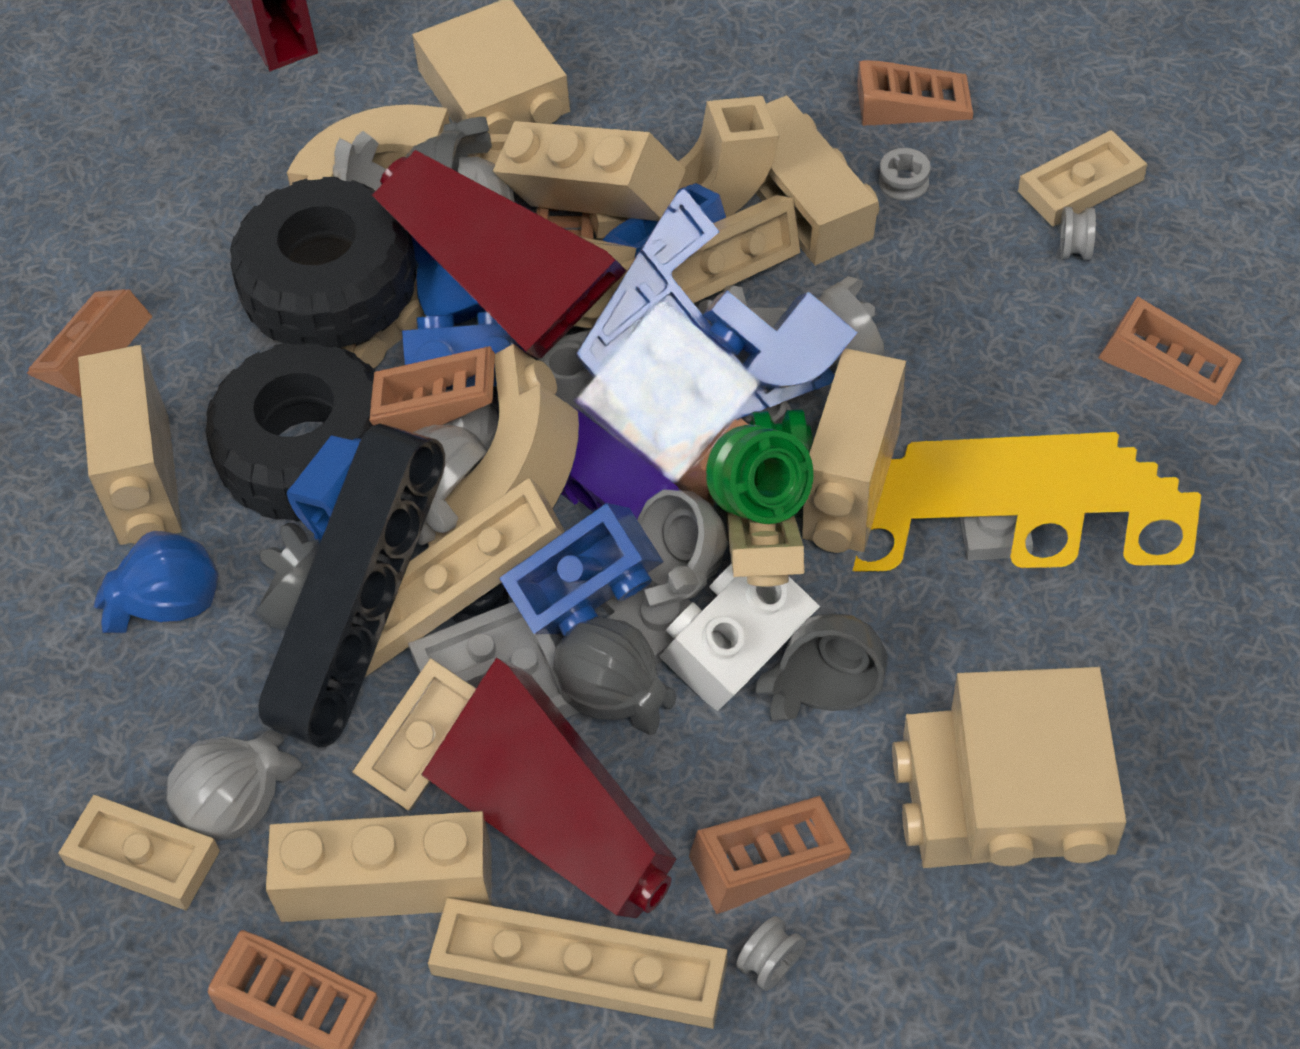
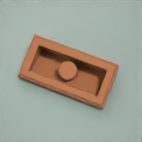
(101, 325)

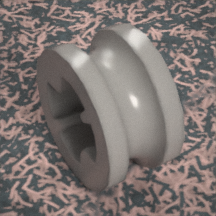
(904, 188)
(1077, 233)
(770, 952)

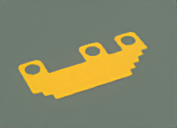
(1039, 481)

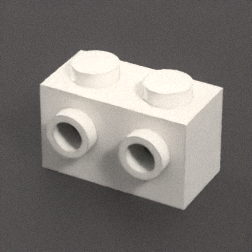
(734, 634)

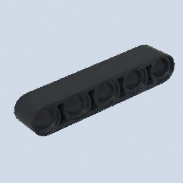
(352, 585)

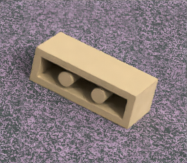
(589, 170)
(829, 200)
(378, 866)

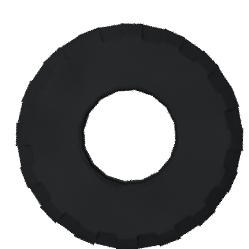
(322, 264)
(268, 397)

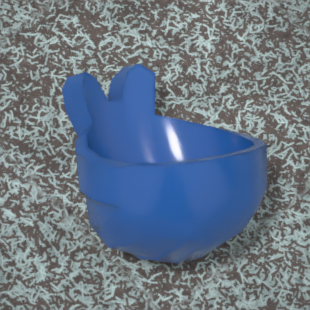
(158, 581)

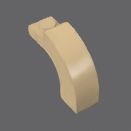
(393, 127)
(728, 158)
(532, 438)

